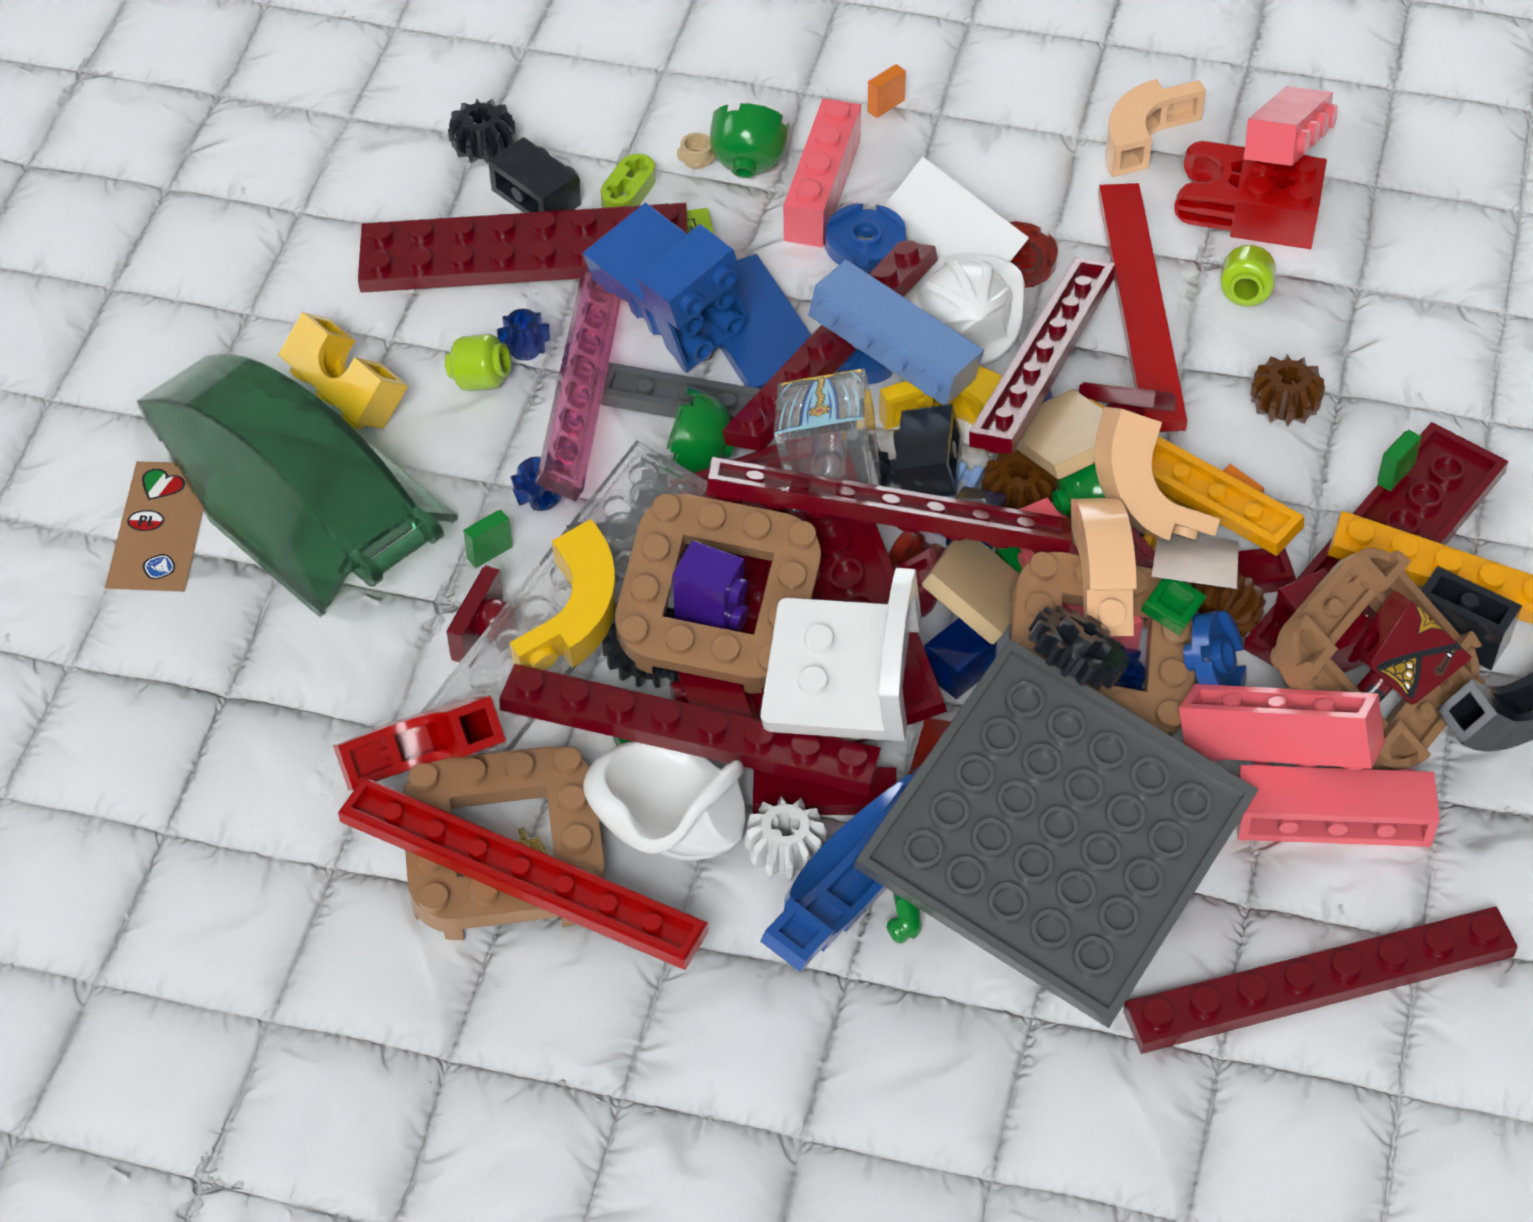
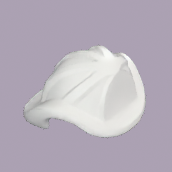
(975, 298)
(667, 800)

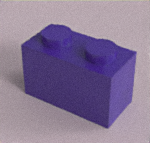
(710, 588)

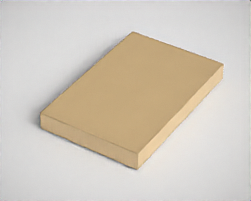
(1062, 434)
(974, 586)

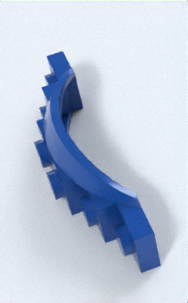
(829, 890)

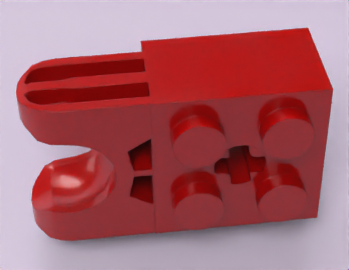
(1250, 196)

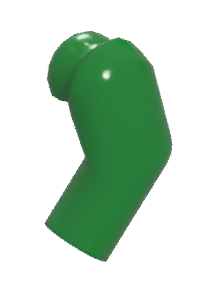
(907, 922)

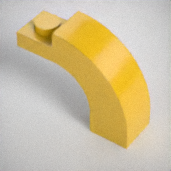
(906, 396)
(587, 616)

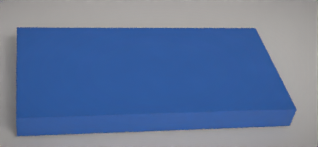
(772, 328)

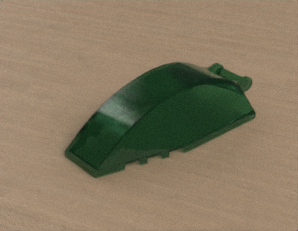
(290, 477)

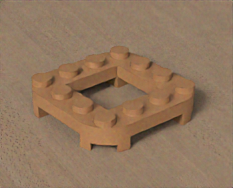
(729, 527)
(1057, 579)
(1310, 638)
(462, 903)

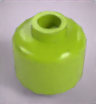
(1248, 275)
(478, 362)

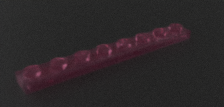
(579, 389)

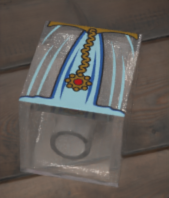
(828, 427)

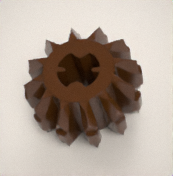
(1287, 390)
(1019, 479)
(1242, 604)

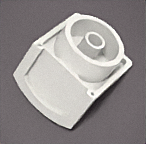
(841, 665)

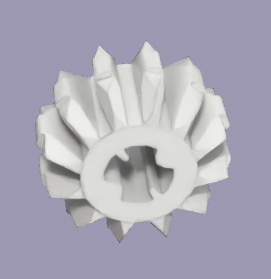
(784, 837)

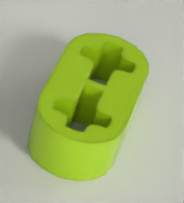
(620, 182)

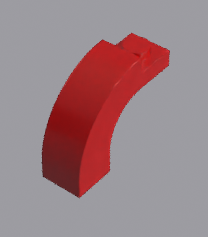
(419, 739)

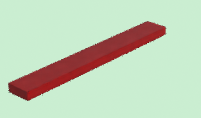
(1141, 299)
(525, 873)

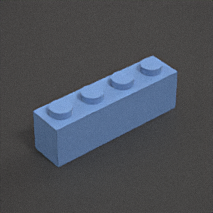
(895, 332)

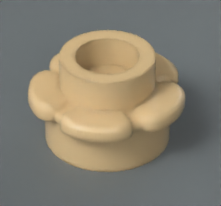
(695, 151)

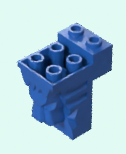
(673, 281)

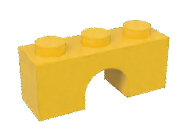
(318, 356)

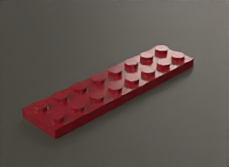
(488, 247)
(1429, 502)

